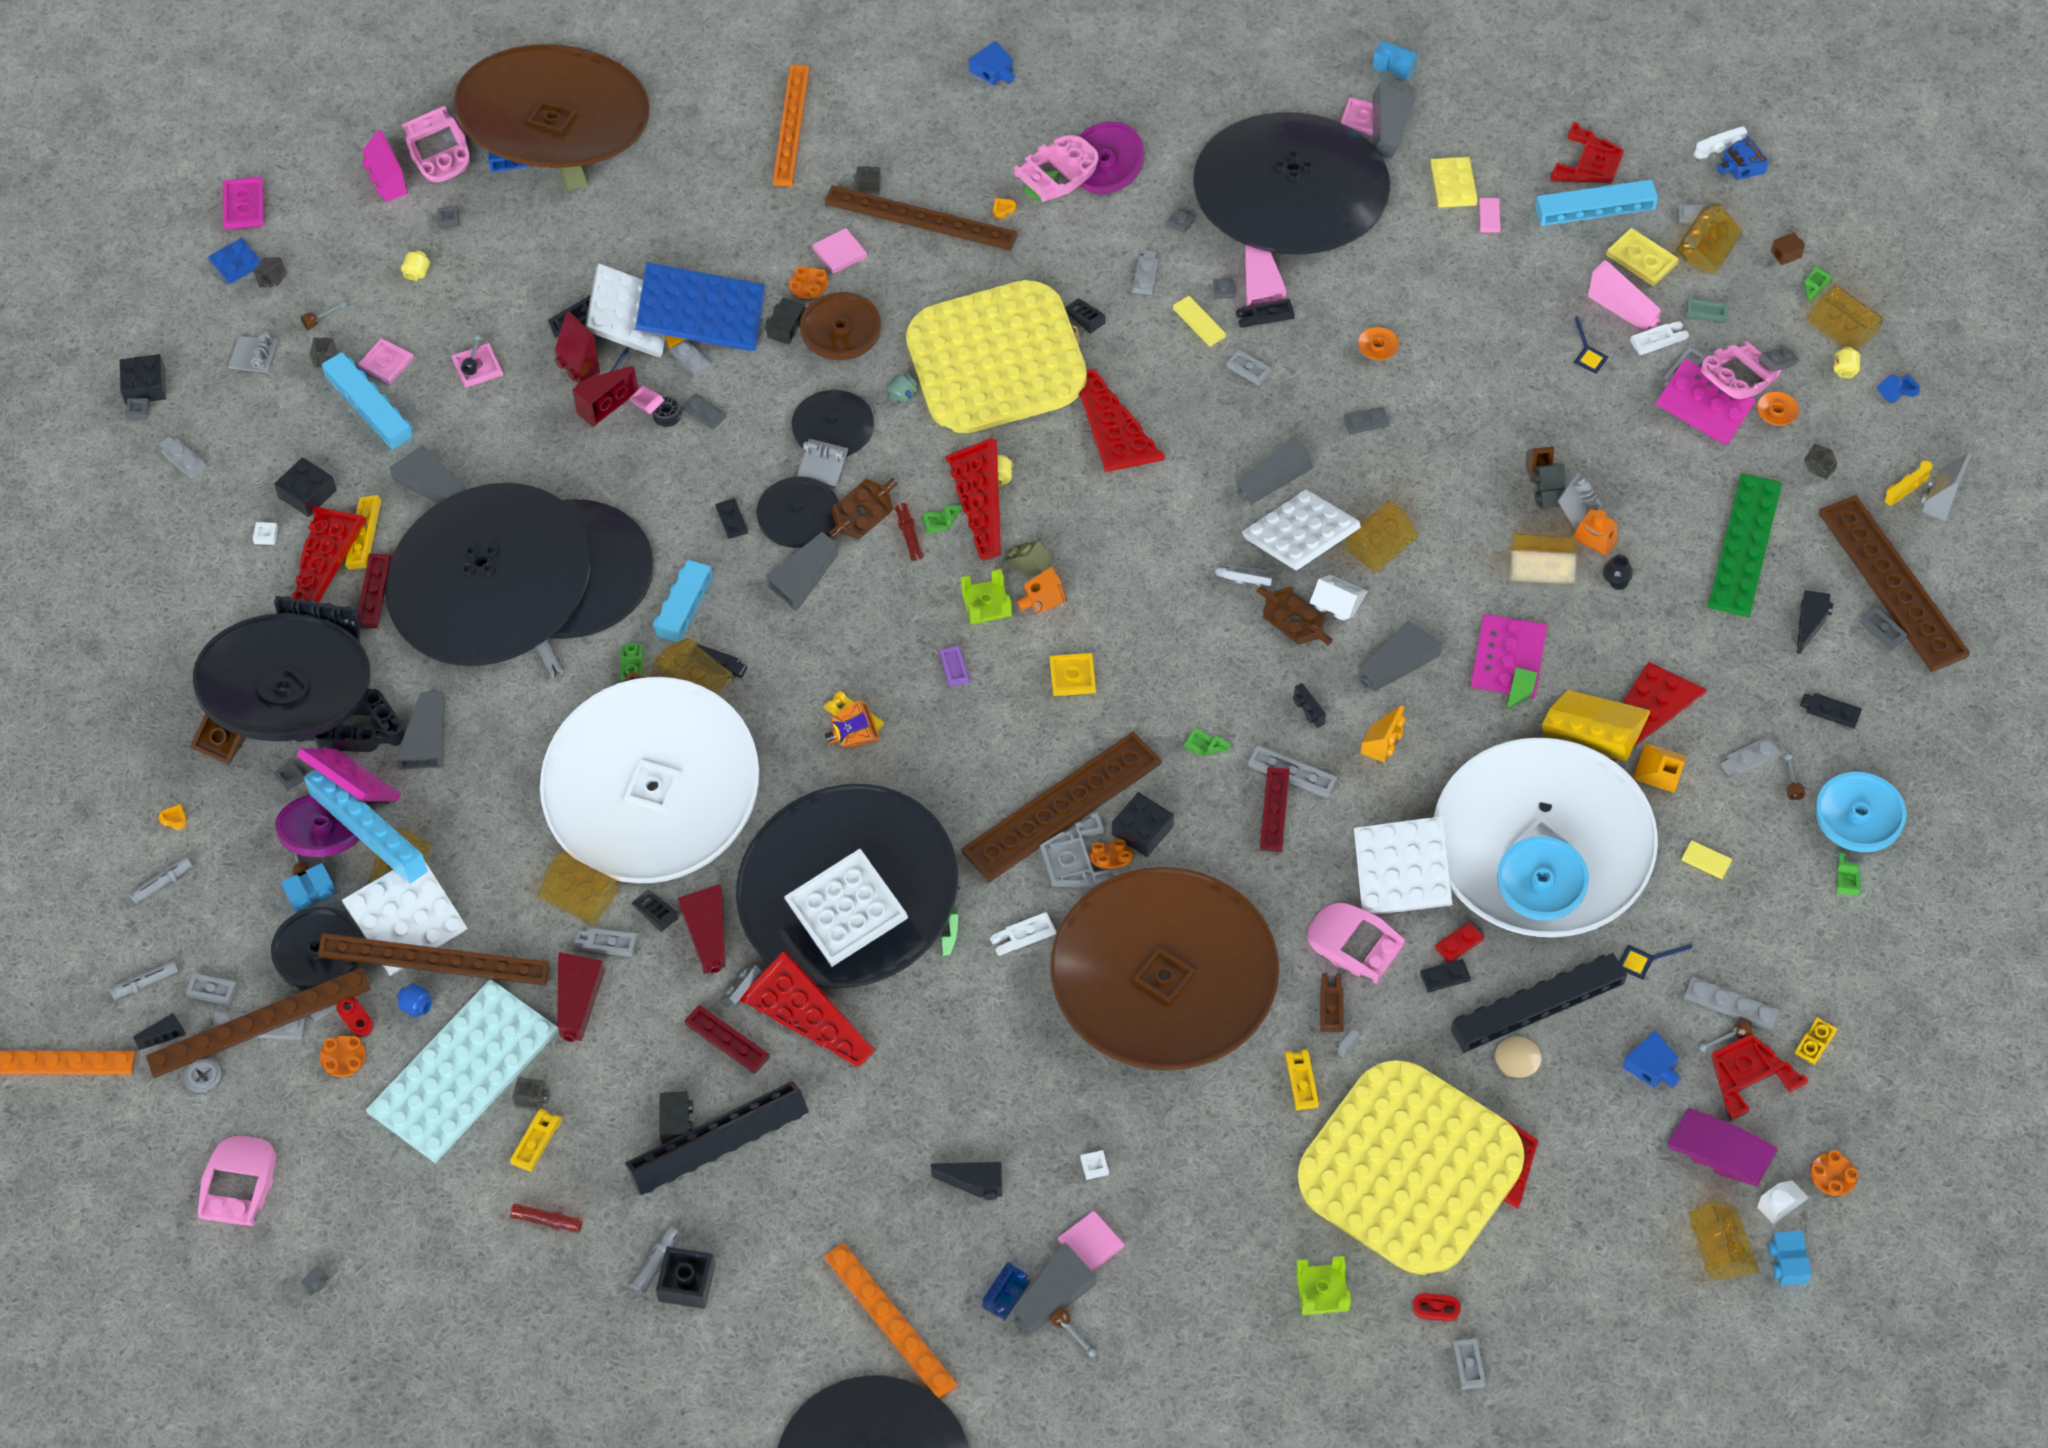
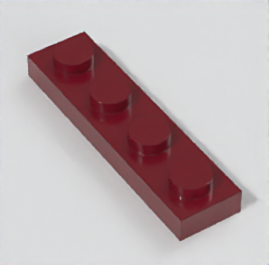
(373, 590)
(1274, 809)
(727, 1039)

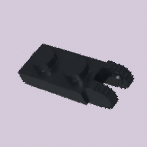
(1265, 313)

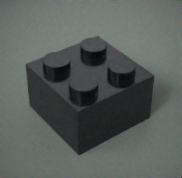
(143, 378)
(305, 486)
(1142, 824)
(685, 1277)

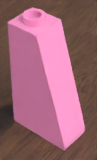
(1262, 277)
(1622, 297)

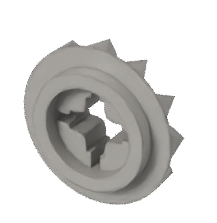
(203, 1066)

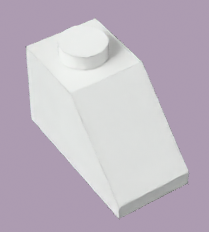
(1781, 1200)

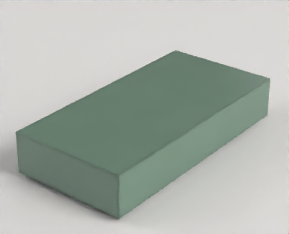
(1707, 310)

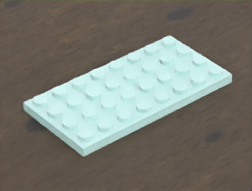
(462, 1070)

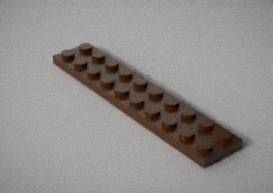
(1894, 583)
(1061, 806)

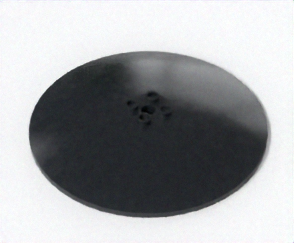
(1320, 206)
(508, 605)
(822, 829)

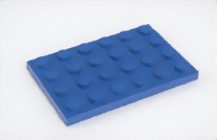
(700, 307)

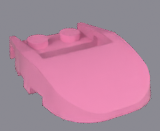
(1069, 155)
(446, 163)
(1725, 378)
(1336, 925)
(242, 1156)

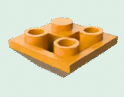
(1383, 734)
(1660, 767)

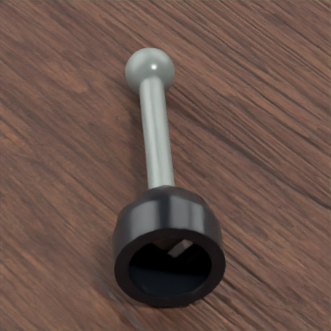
(473, 365)

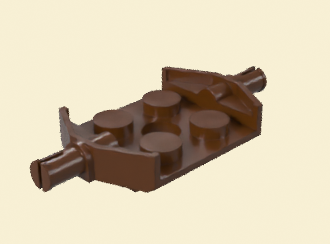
(871, 497)
(1282, 605)

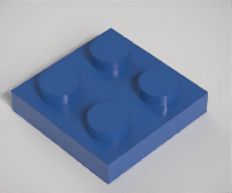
(234, 260)

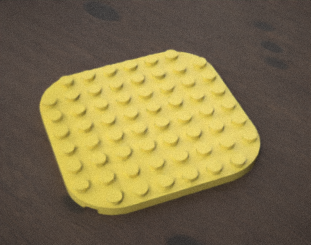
(996, 356)
(1411, 1167)

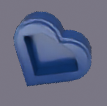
(1909, 386)
(1891, 388)

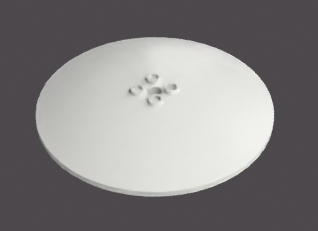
(641, 735)
(1593, 809)

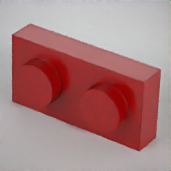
(1459, 942)

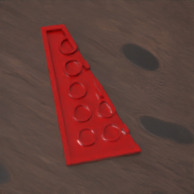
(1114, 429)
(978, 491)
(324, 550)
(1663, 695)
(794, 998)

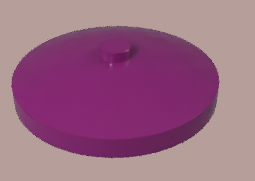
(1119, 156)
(311, 829)

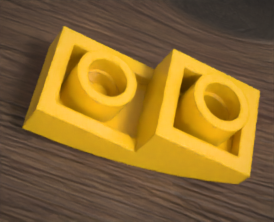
(1816, 1041)

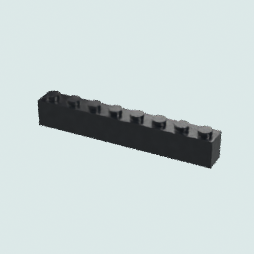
(1538, 1002)
(717, 1138)

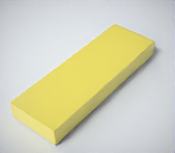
(1199, 321)

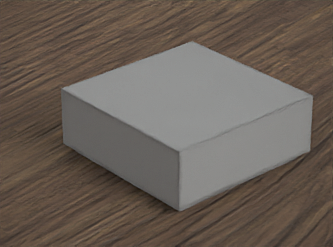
(1348, 1043)

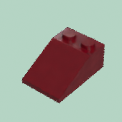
(576, 350)
(604, 393)

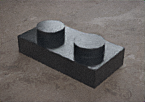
(731, 518)
(1312, 709)
(1445, 975)

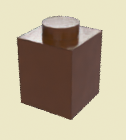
(1788, 248)

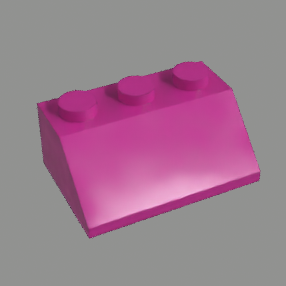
(383, 168)

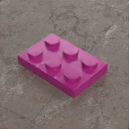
(243, 203)

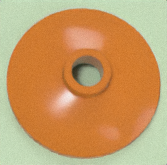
(1378, 337)
(1777, 402)

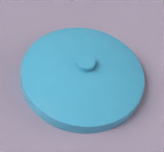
(1860, 812)
(1542, 878)

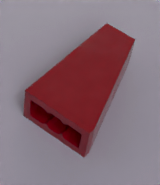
(705, 924)
(577, 991)

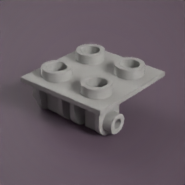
(253, 353)
(822, 462)
(1578, 499)

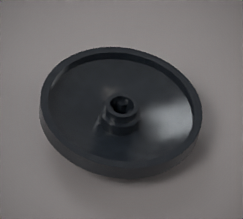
(835, 419)
(796, 511)
(298, 942)

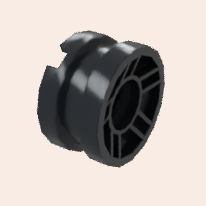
(672, 415)

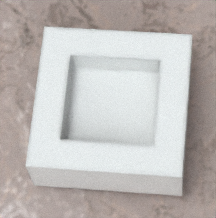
(265, 533)
(1094, 1165)

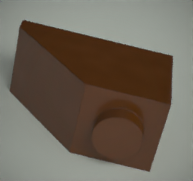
(1537, 457)

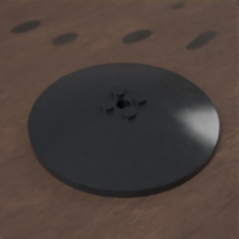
(618, 570)
(308, 656)
(874, 1414)

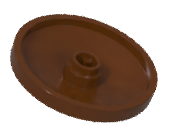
(840, 326)

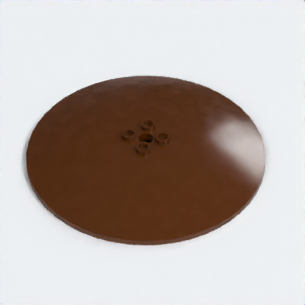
(515, 93)
(1173, 924)

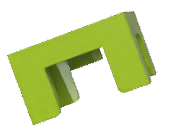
(987, 599)
(1322, 1287)

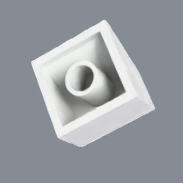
(1337, 597)

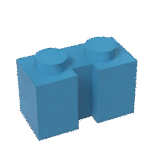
(1395, 59)
(308, 888)
(1790, 1258)

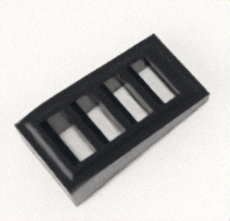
(1089, 325)
(666, 920)
(160, 1032)

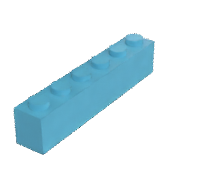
(1596, 202)
(367, 400)

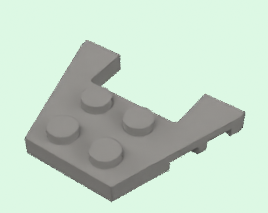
(1068, 858)

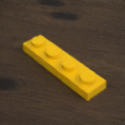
(359, 551)

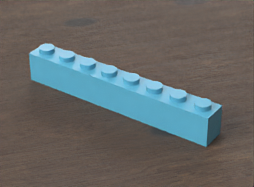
(367, 826)

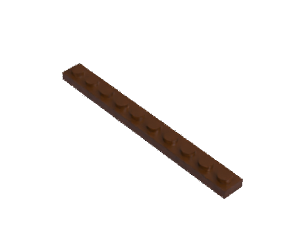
(921, 218)
(433, 959)
(258, 1022)

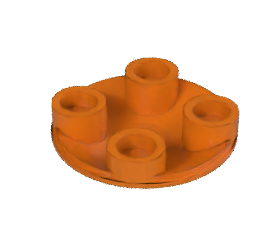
(808, 282)
(1111, 854)
(342, 1055)
(1833, 1174)

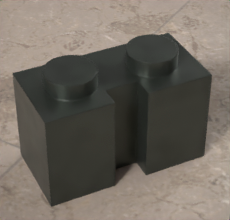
(785, 320)
(1550, 484)
(674, 1115)

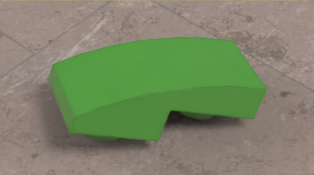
(631, 659)

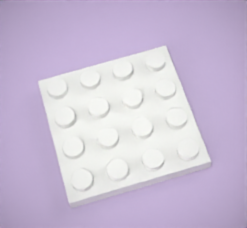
(615, 310)
(1301, 529)
(1403, 866)
(846, 907)
(405, 912)

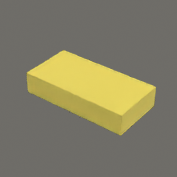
(1706, 859)

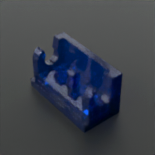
(1005, 1291)

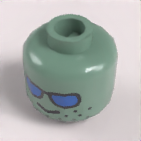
(901, 388)

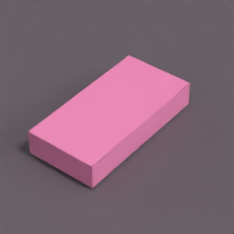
(1489, 214)
(646, 399)

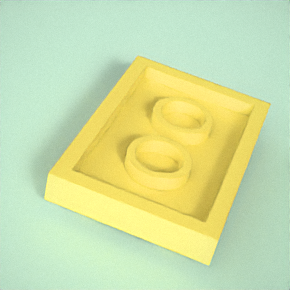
(1453, 182)
(1642, 257)

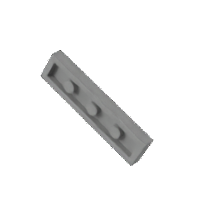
(1300, 774)
(1731, 1004)
(290, 1031)

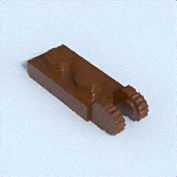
(1331, 1005)

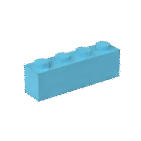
(683, 601)

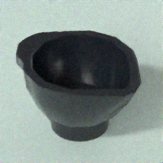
(1618, 572)

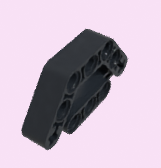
(357, 734)

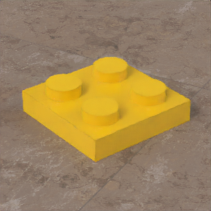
(1072, 674)

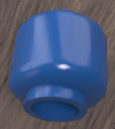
(414, 1000)

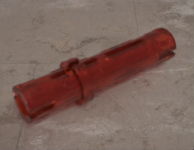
(907, 524)
(551, 1219)

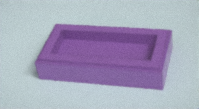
(954, 666)

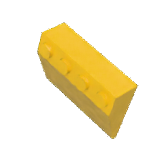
(1595, 723)

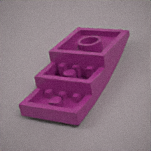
(1723, 1147)

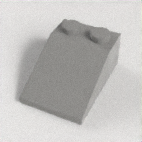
(1945, 488)

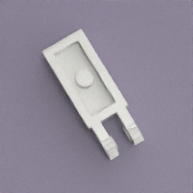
(1719, 142)
(1658, 337)
(1024, 933)

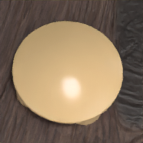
(1518, 1057)

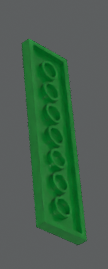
(1745, 545)

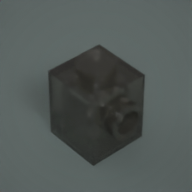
(867, 179)
(270, 272)
(322, 350)
(1820, 461)
(530, 1093)

